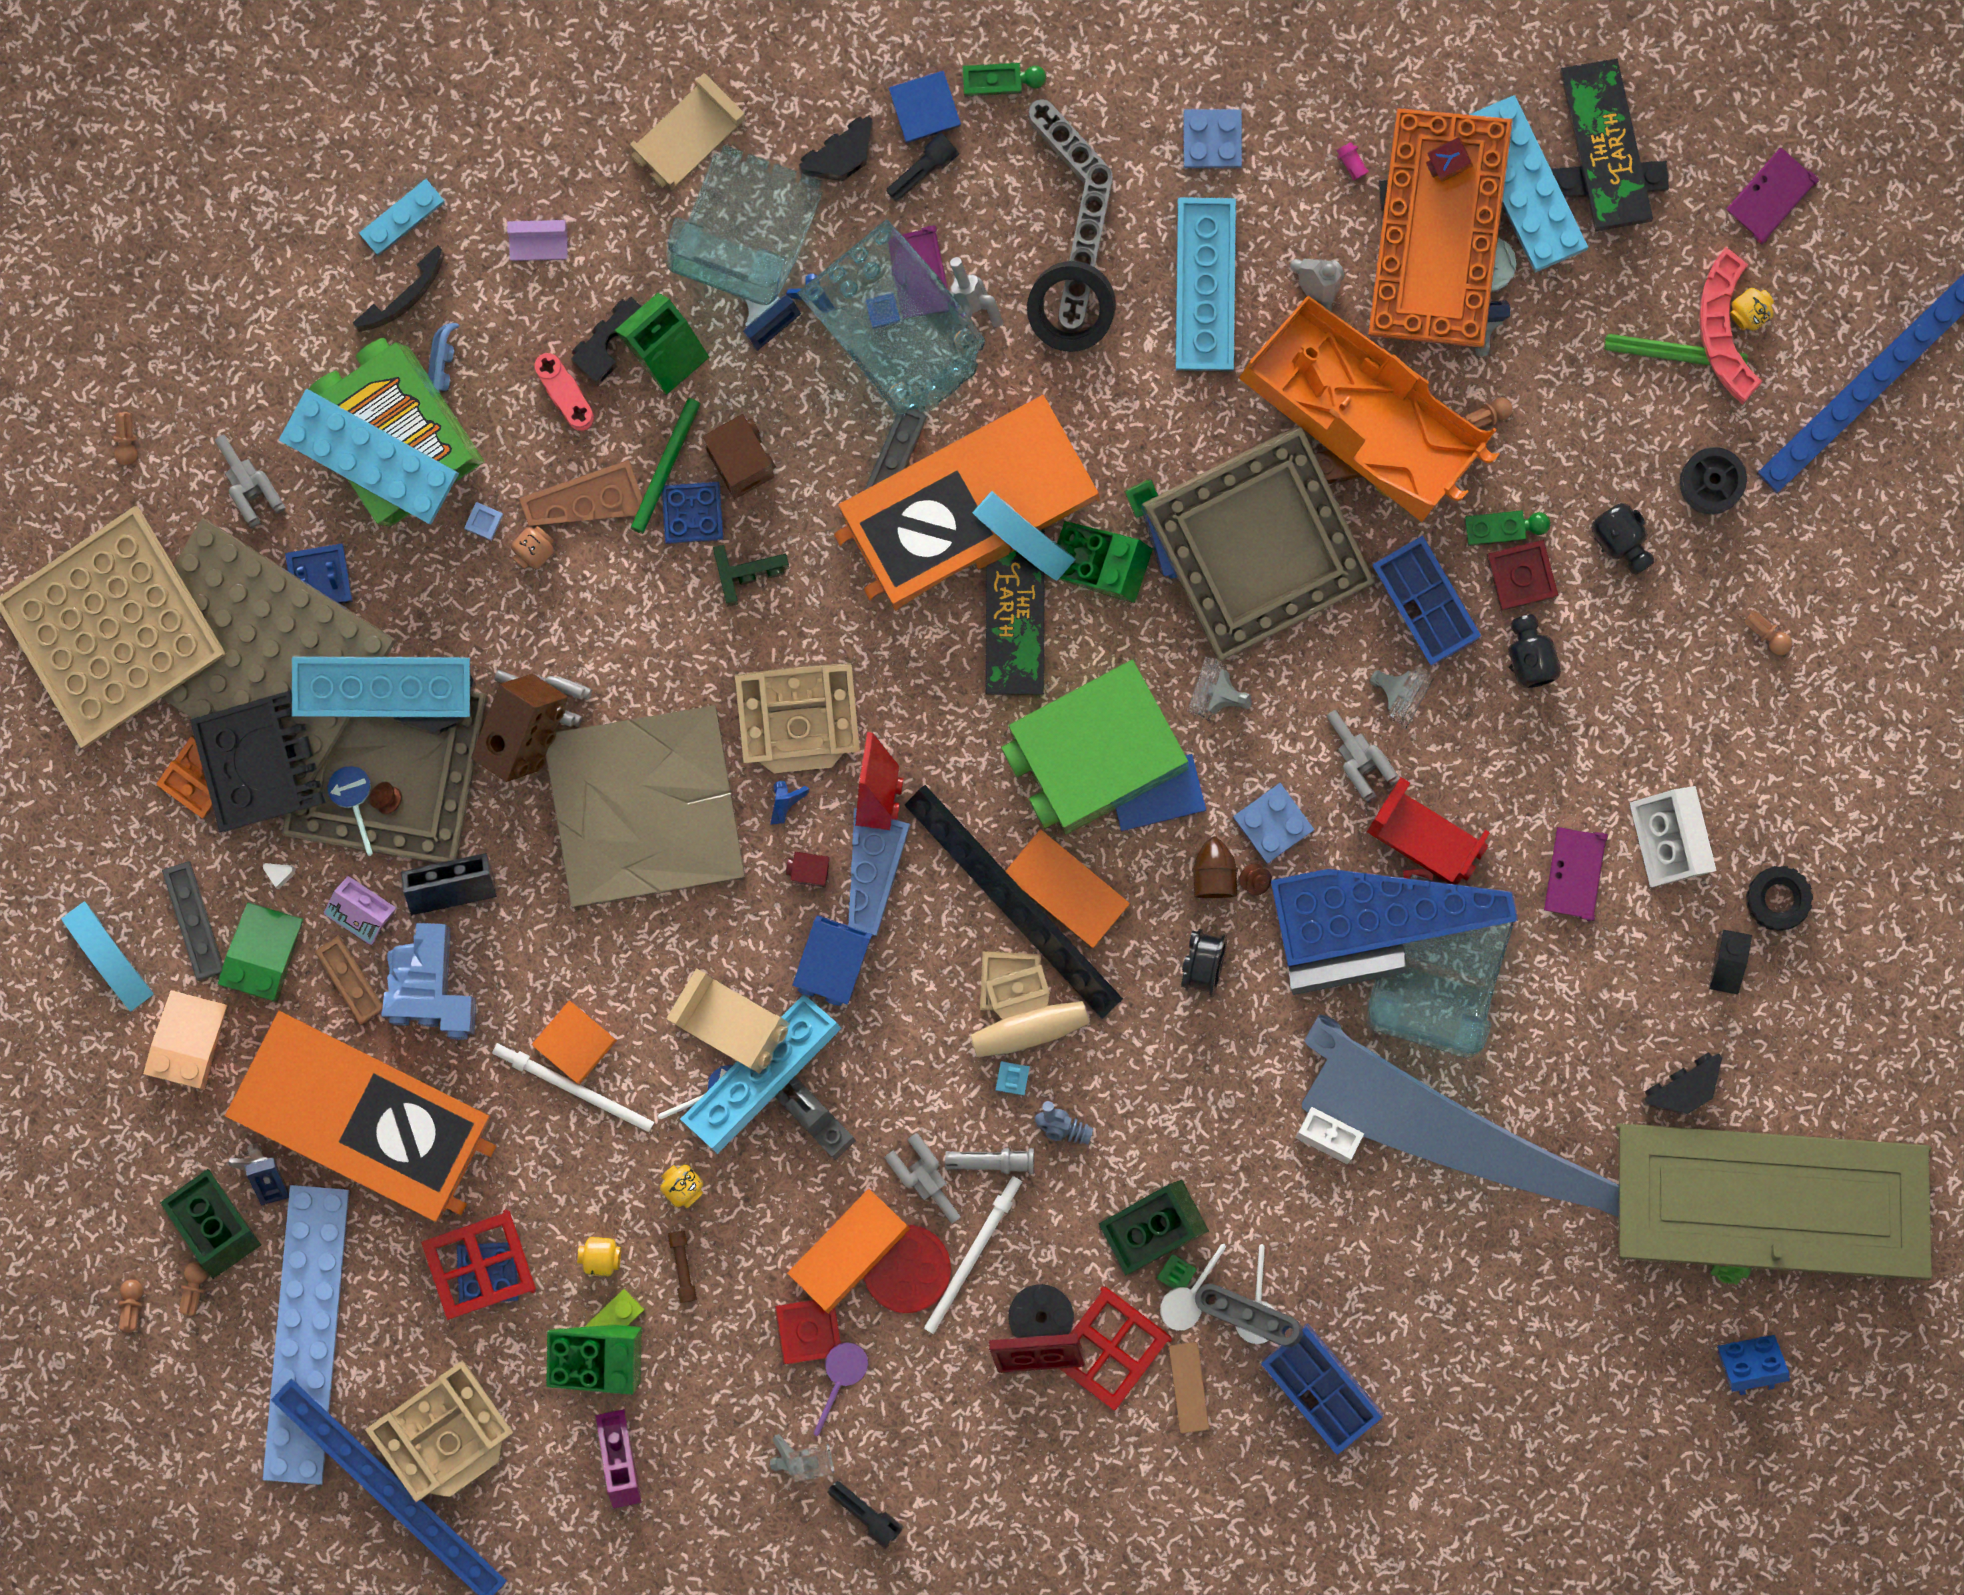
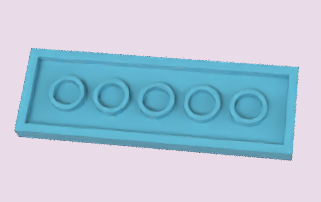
(1533, 195)
(1205, 284)
(368, 456)
(381, 686)
(744, 1093)

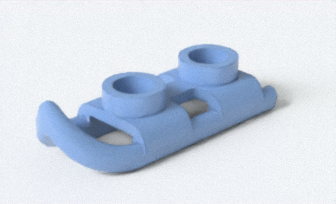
(439, 355)

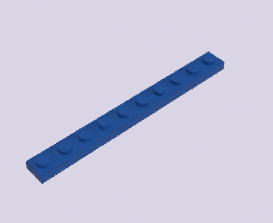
(1865, 388)
(388, 1489)

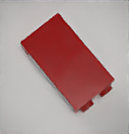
(1426, 836)

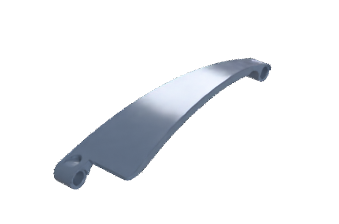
(1418, 1120)

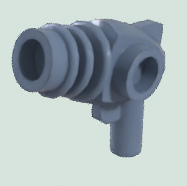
(1058, 1125)

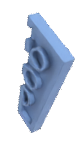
(873, 871)

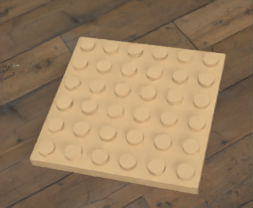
(110, 627)

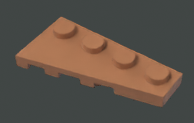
(594, 496)

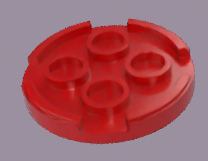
(911, 1273)

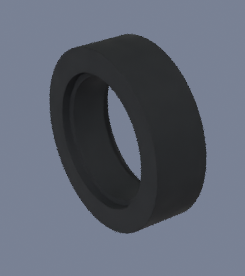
(1063, 340)

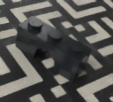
(592, 356)

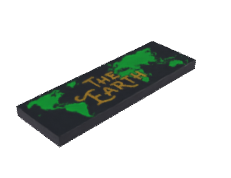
(1606, 144)
(1014, 627)

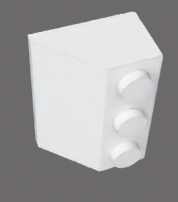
(1672, 836)

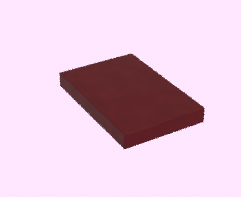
(1037, 1353)

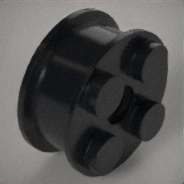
(1710, 497)
(1204, 962)
(1036, 1299)

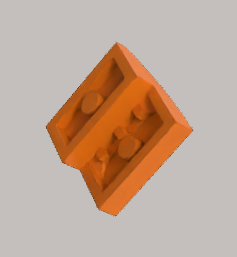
(186, 780)
(574, 1042)

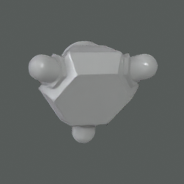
(1319, 279)

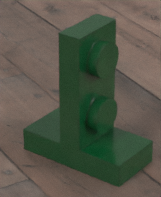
(746, 572)

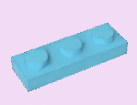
(402, 217)

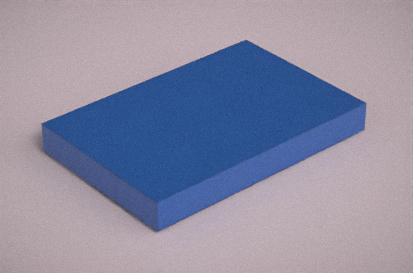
(1168, 801)

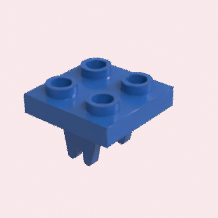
(324, 570)
(1753, 1363)

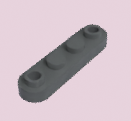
(1249, 1315)

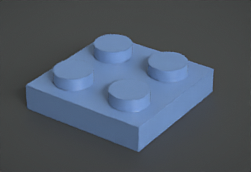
(1212, 138)
(1273, 823)

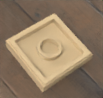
(1000, 964)

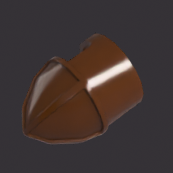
(1215, 871)

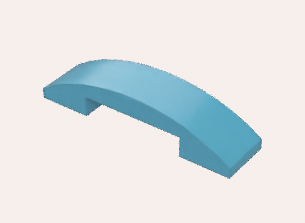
(1023, 536)
(107, 956)

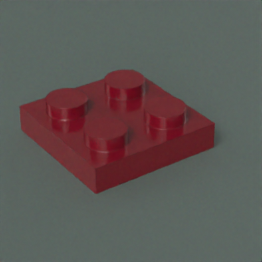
(1522, 575)

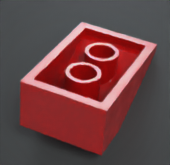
(878, 786)

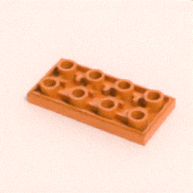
(1067, 889)
(848, 1250)

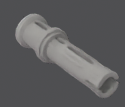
(1004, 1160)

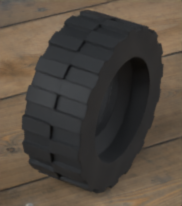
(1795, 882)

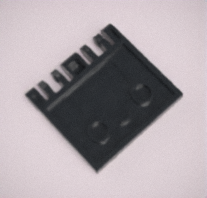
(251, 762)

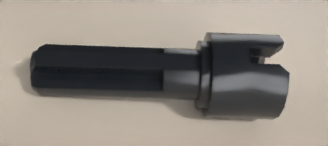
(937, 154)
(880, 1526)

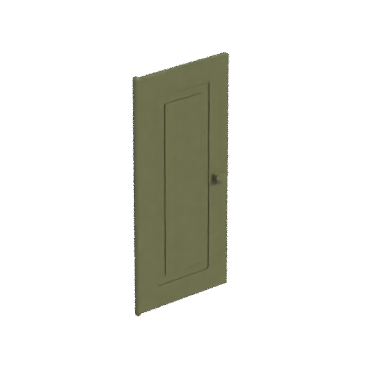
(1774, 1202)

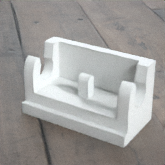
(1329, 1135)

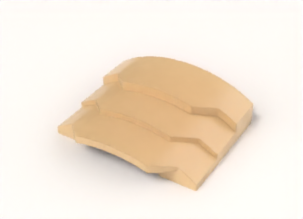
(797, 717)
(442, 1435)

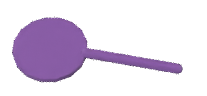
(845, 1367)

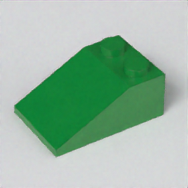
(260, 952)

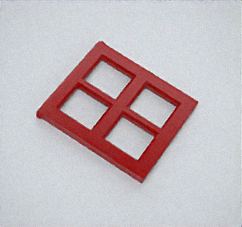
(478, 1265)
(1110, 1348)

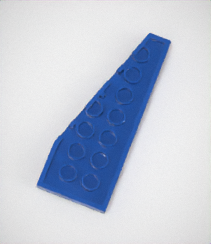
(1355, 912)

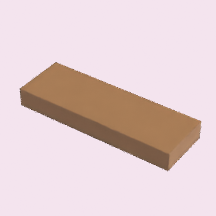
(349, 980)
(1188, 1387)

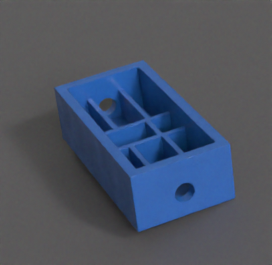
(1418, 576)
(1343, 1405)

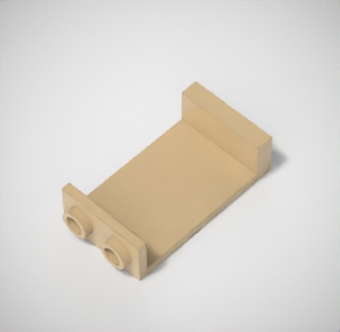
(688, 133)
(728, 1021)

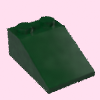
(210, 1224)
(1153, 1227)

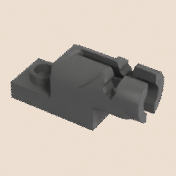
(816, 1119)

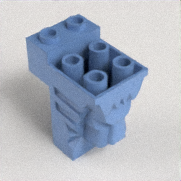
(421, 985)

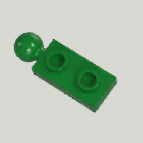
(1000, 79)
(1504, 527)

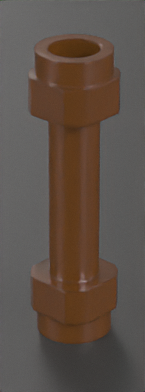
(677, 1241)

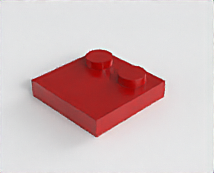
(806, 1331)

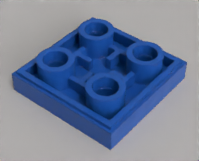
(924, 107)
(692, 512)
(500, 1274)

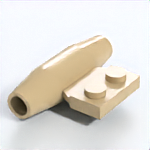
(1025, 1014)

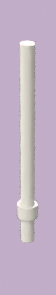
(522, 1062)
(1002, 1205)

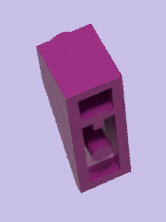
(618, 1459)

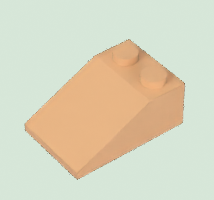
(186, 1040)

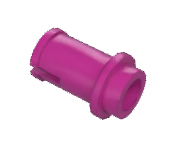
(1352, 161)

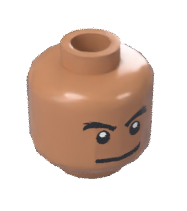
(532, 548)

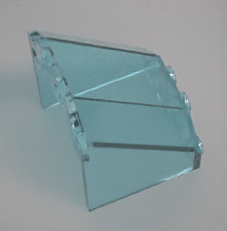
(896, 321)

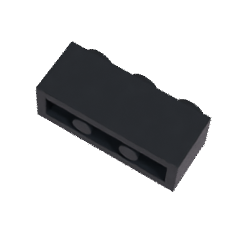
(448, 884)

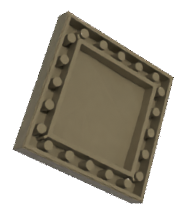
(1258, 543)
(426, 768)
(644, 807)

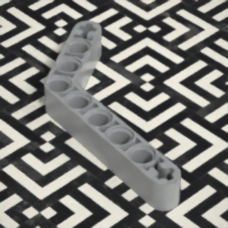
(1091, 192)

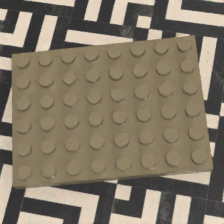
(261, 623)

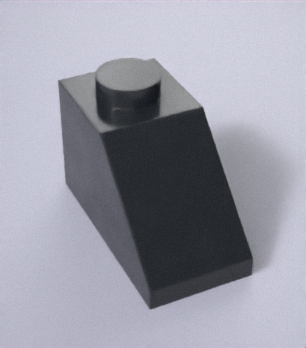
(1730, 961)

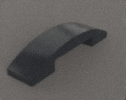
(374, 318)

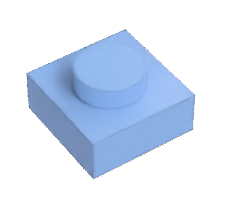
(483, 521)

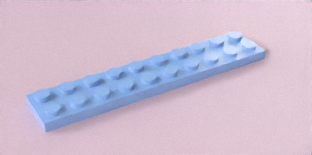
(306, 1325)

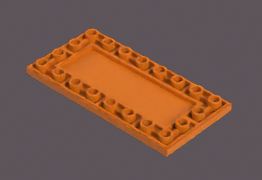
(1440, 234)

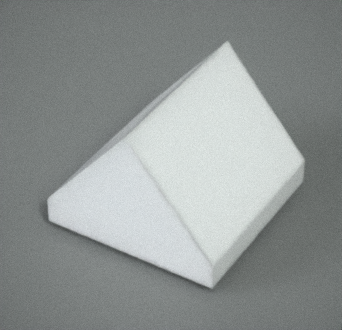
(279, 873)

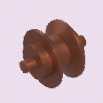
(385, 797)
(1255, 879)

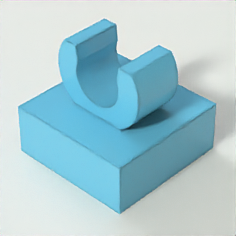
(1012, 1078)

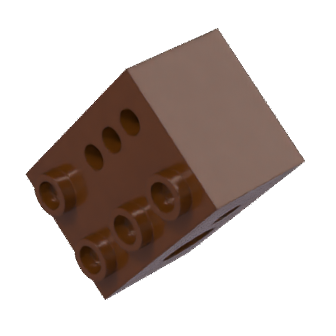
(739, 455)
(519, 727)

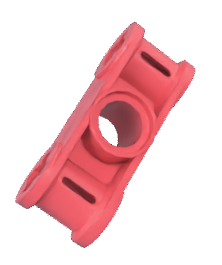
(564, 392)

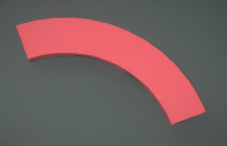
(1716, 327)

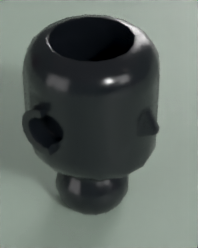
(1621, 535)
(1533, 655)

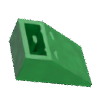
(663, 342)
(1104, 561)
(595, 1358)

